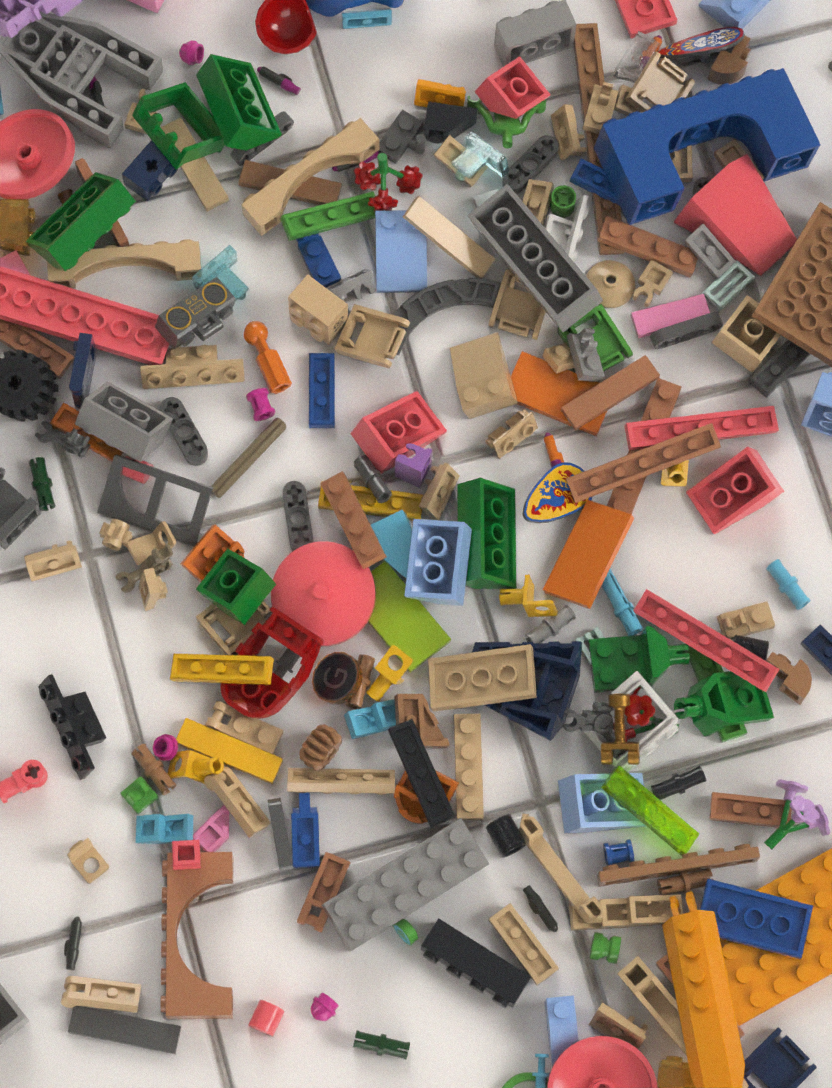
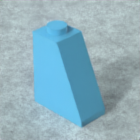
(395, 538)

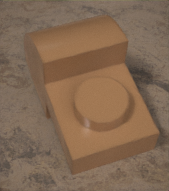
(730, 66)
(796, 679)

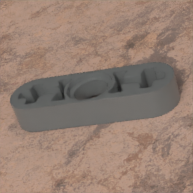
(284, 122)
(531, 154)
(686, 330)
(198, 443)
(288, 501)
(280, 836)

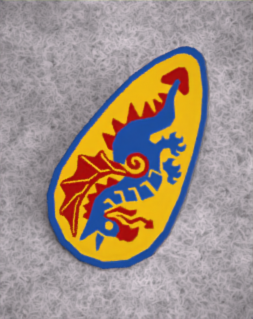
(552, 497)

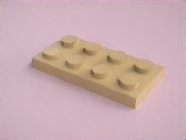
(482, 678)

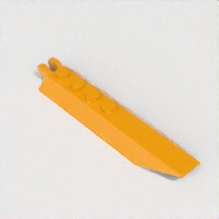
(703, 997)

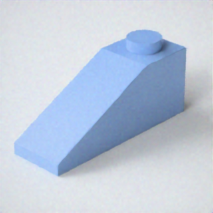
(560, 1024)

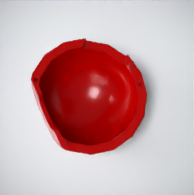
(285, 25)

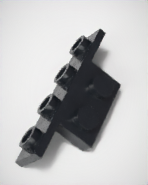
(75, 723)

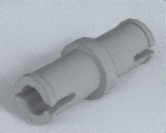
(551, 625)

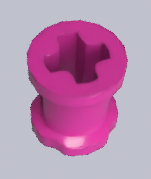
(260, 404)

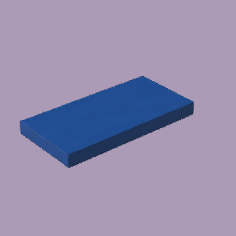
(758, 918)

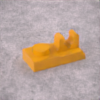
(439, 93)

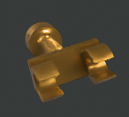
(619, 702)

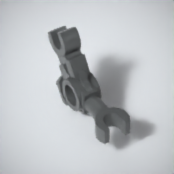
(71, 441)
(597, 720)

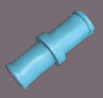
(788, 584)

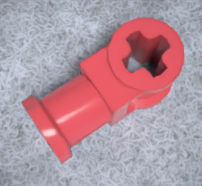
(22, 780)

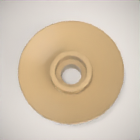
(613, 294)

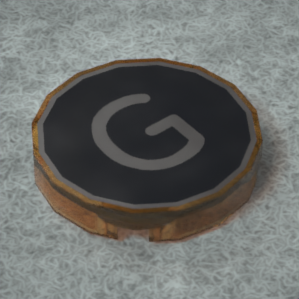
(337, 678)

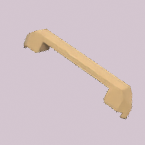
(588, 908)

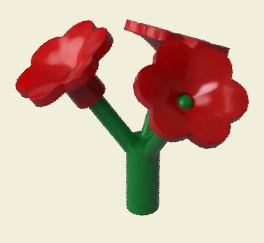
(639, 713)

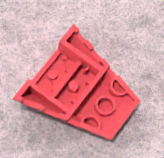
(741, 216)

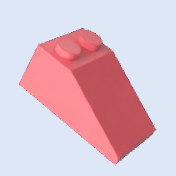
(389, 429)
(735, 490)

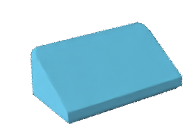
(366, 18)

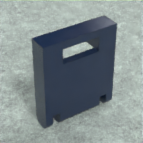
(82, 368)
(778, 1063)

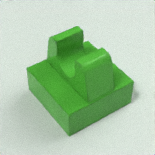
(139, 795)

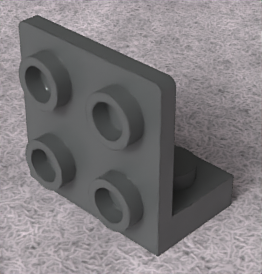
(15, 514)

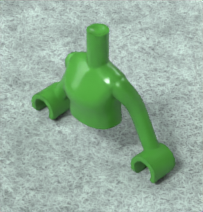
(505, 125)

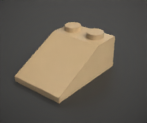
(482, 376)

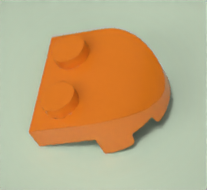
(208, 552)
(408, 802)

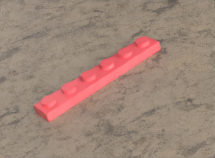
(726, 425)
(706, 640)

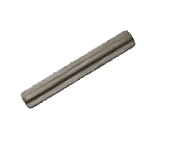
(248, 457)

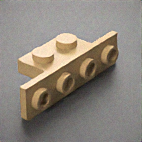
(192, 367)

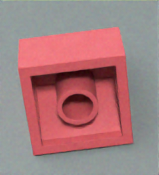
(512, 90)

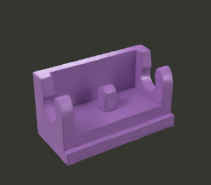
(414, 469)

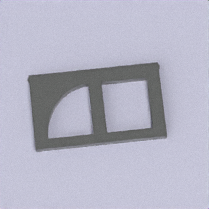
(116, 506)

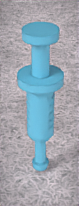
(541, 1076)

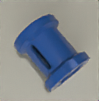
(618, 852)

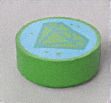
(406, 931)

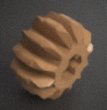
(320, 747)

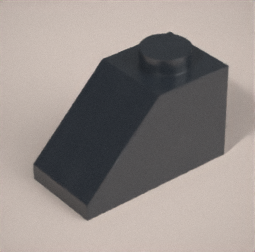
(447, 120)

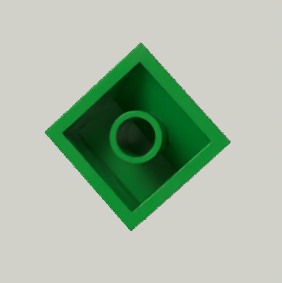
(236, 586)

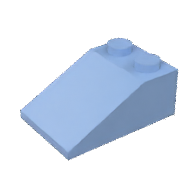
(399, 254)
(590, 808)

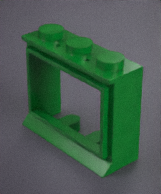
(194, 113)

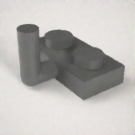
(401, 136)

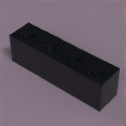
(475, 963)

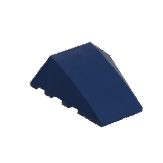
(556, 679)

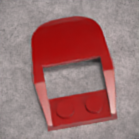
(266, 700)

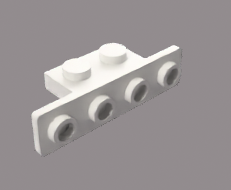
(568, 232)

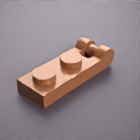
(324, 887)

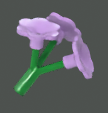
(804, 811)

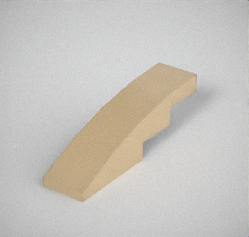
(628, 912)

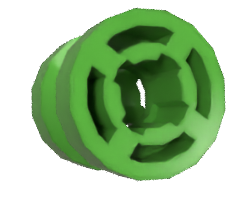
(563, 196)
(603, 947)

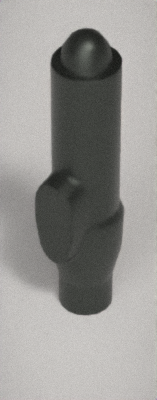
(539, 908)
(71, 947)

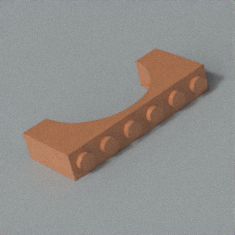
(185, 992)

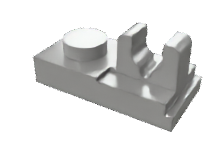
(709, 251)
(353, 283)
(585, 356)

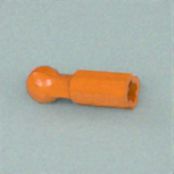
(268, 359)

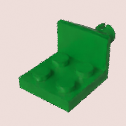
(620, 657)
(723, 702)

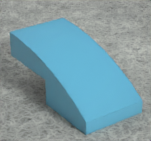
(371, 719)
(163, 829)

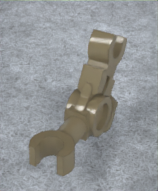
(159, 560)

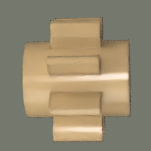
(115, 534)

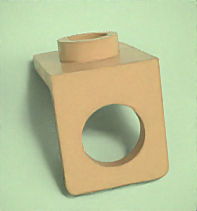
(141, 547)
(80, 853)

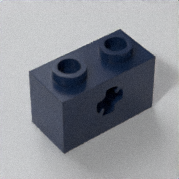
(144, 182)

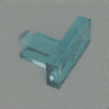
(476, 156)
(219, 268)

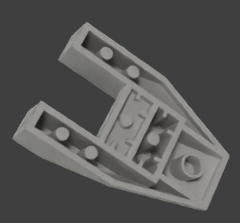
(64, 55)

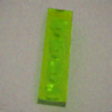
(650, 810)

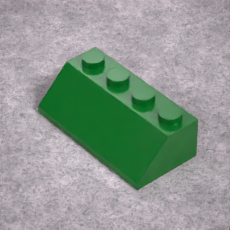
(237, 103)
(81, 221)
(492, 517)

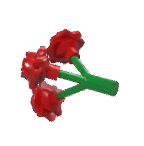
(369, 178)

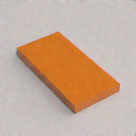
(546, 391)
(588, 554)

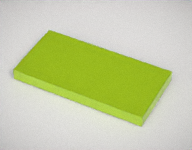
(404, 620)

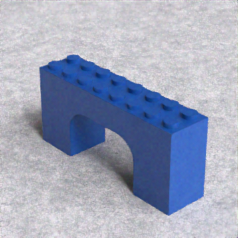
(756, 111)

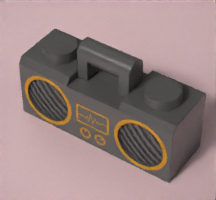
(193, 312)

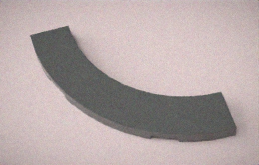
(446, 295)

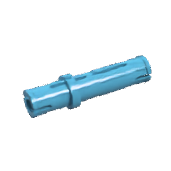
(621, 605)

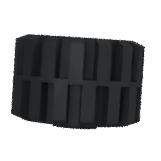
(35, 386)

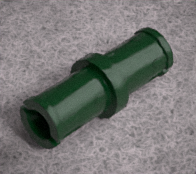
(42, 484)
(381, 1044)

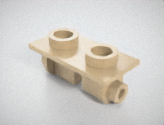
(520, 425)

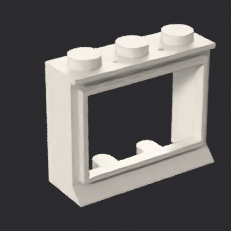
(649, 742)

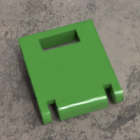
(606, 334)

